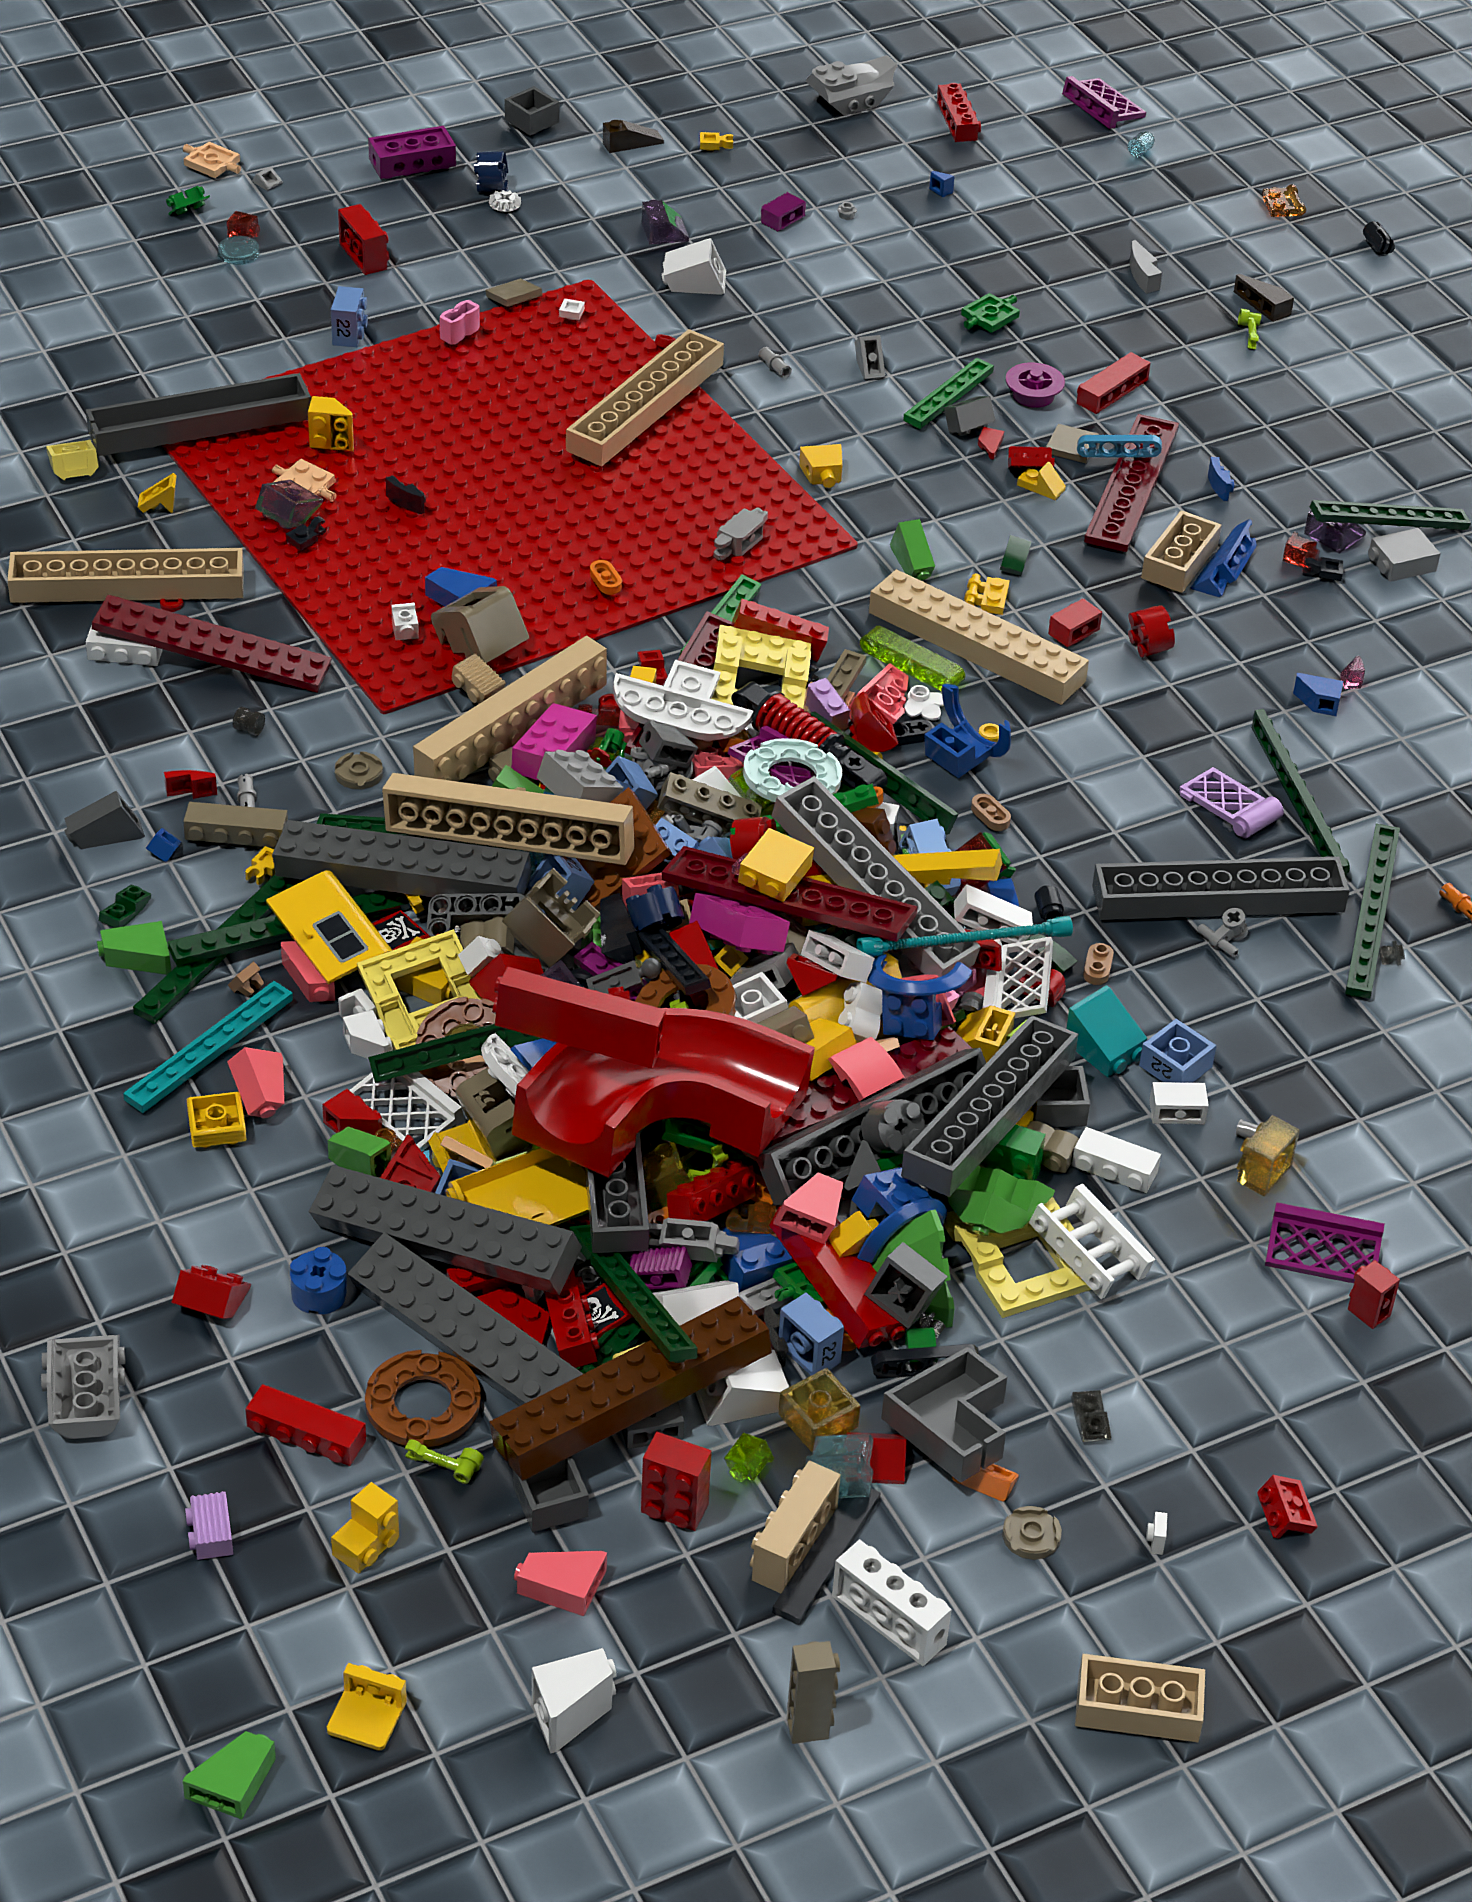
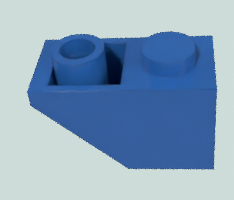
(1318, 693)

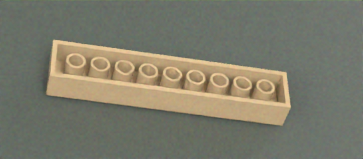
(644, 397)
(126, 574)
(979, 636)
(511, 712)
(509, 818)

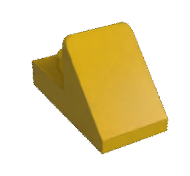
(1044, 482)
(161, 492)
(851, 1234)

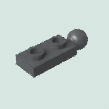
(626, 975)

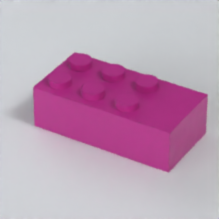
(555, 730)
(740, 924)

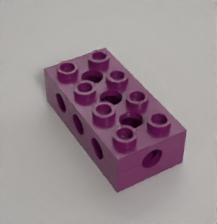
(412, 146)

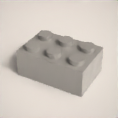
(577, 776)

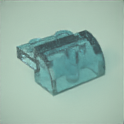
(850, 1458)

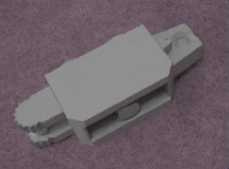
(740, 533)
(701, 1238)

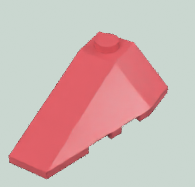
(887, 692)
(711, 757)

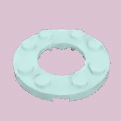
(771, 752)

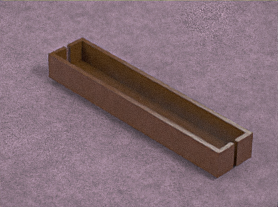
(627, 1390)

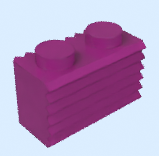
(782, 211)
(662, 1267)

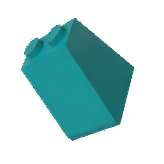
(1105, 1032)

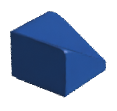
(941, 183)
(163, 845)

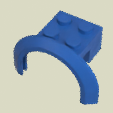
(962, 747)
(911, 1006)
(892, 1195)

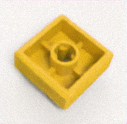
(216, 1119)

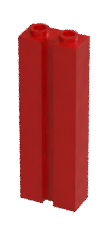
(578, 1017)
(842, 1287)

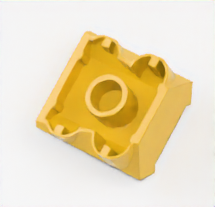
(466, 1134)

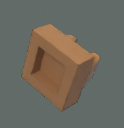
(246, 977)

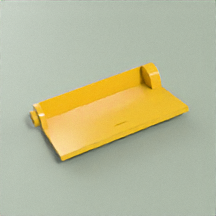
(528, 1186)

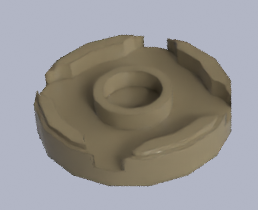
(358, 770)
(1031, 1532)

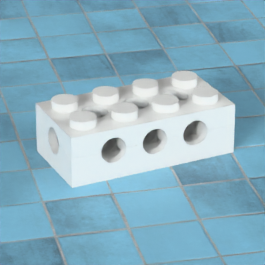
(891, 1602)

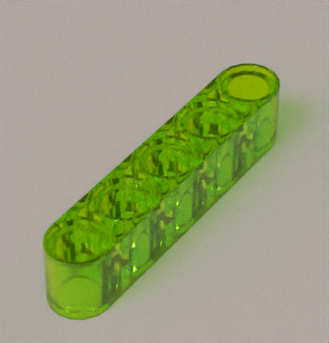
(911, 658)

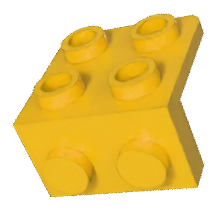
(368, 1707)

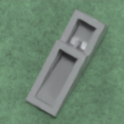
(1144, 268)

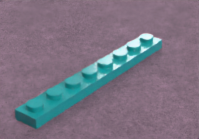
(207, 1047)

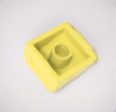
(73, 459)

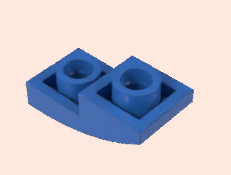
(1220, 479)
(1004, 890)

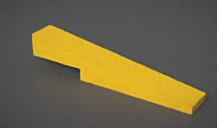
(955, 864)

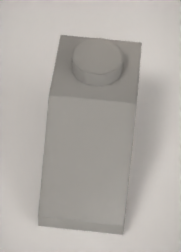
(870, 357)

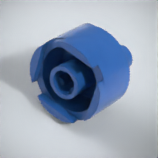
(318, 1281)

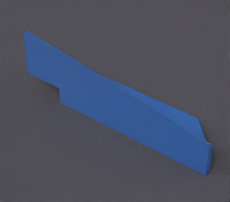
(1227, 561)

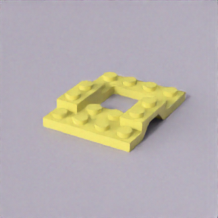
(761, 653)
(382, 969)
(987, 1260)

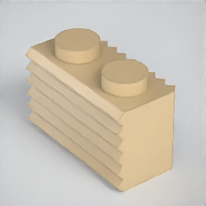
(476, 679)

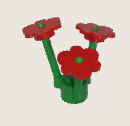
(611, 743)

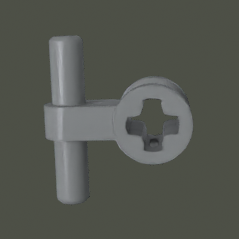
(650, 767)
(698, 833)
(1228, 931)

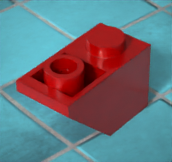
(350, 1111)

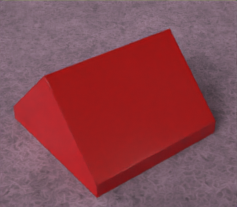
(808, 974)
(887, 1458)

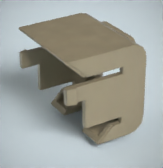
(481, 623)
(537, 931)
(492, 1111)

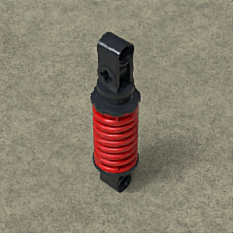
(792, 721)

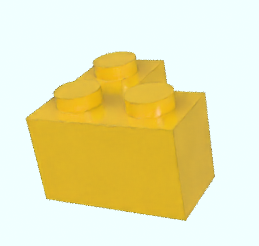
(369, 1530)

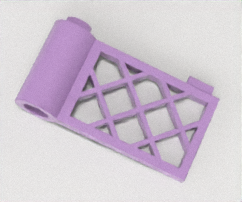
(1249, 818)

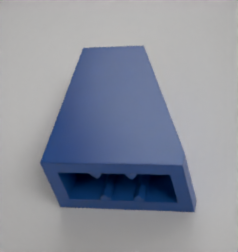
(448, 584)

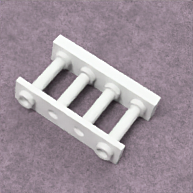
(1105, 1227)

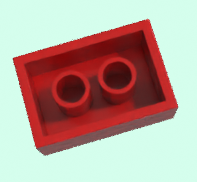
(363, 239)
(675, 1481)

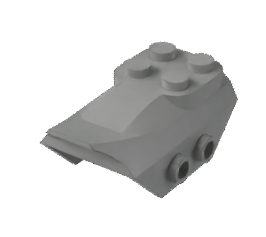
(855, 85)
(83, 1385)

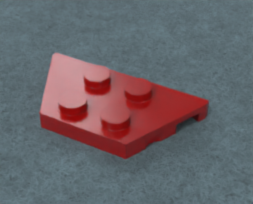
(412, 1167)
(519, 1311)

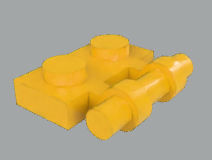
(994, 595)

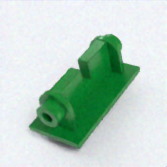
(194, 199)

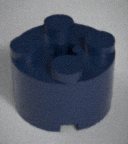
(491, 171)
(655, 909)

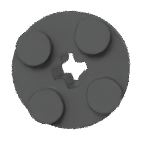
(892, 1125)

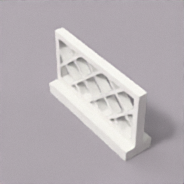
(1000, 981)
(424, 1092)

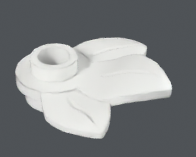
(923, 703)

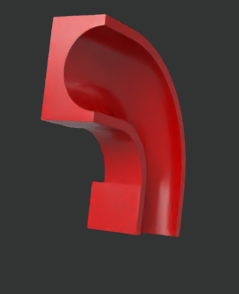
(707, 1070)

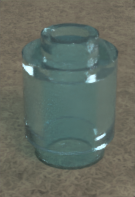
(1141, 144)

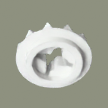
(505, 201)

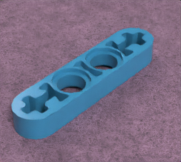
(1119, 449)

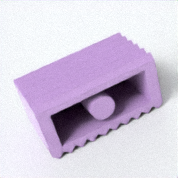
(828, 703)
(210, 1525)

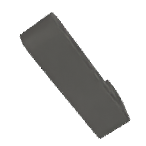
(457, 903)

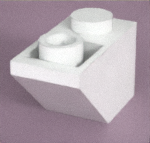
(366, 1034)

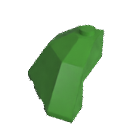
(997, 1201)
(926, 1238)

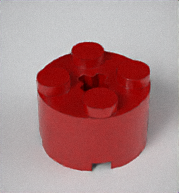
(1151, 630)
(748, 833)

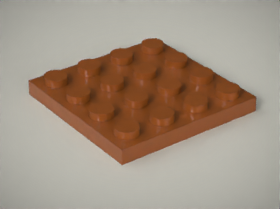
(648, 852)

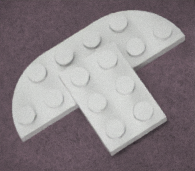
(682, 703)
(503, 1063)

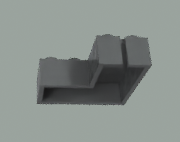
(945, 1413)

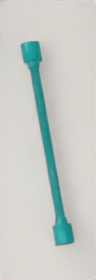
(1055, 927)

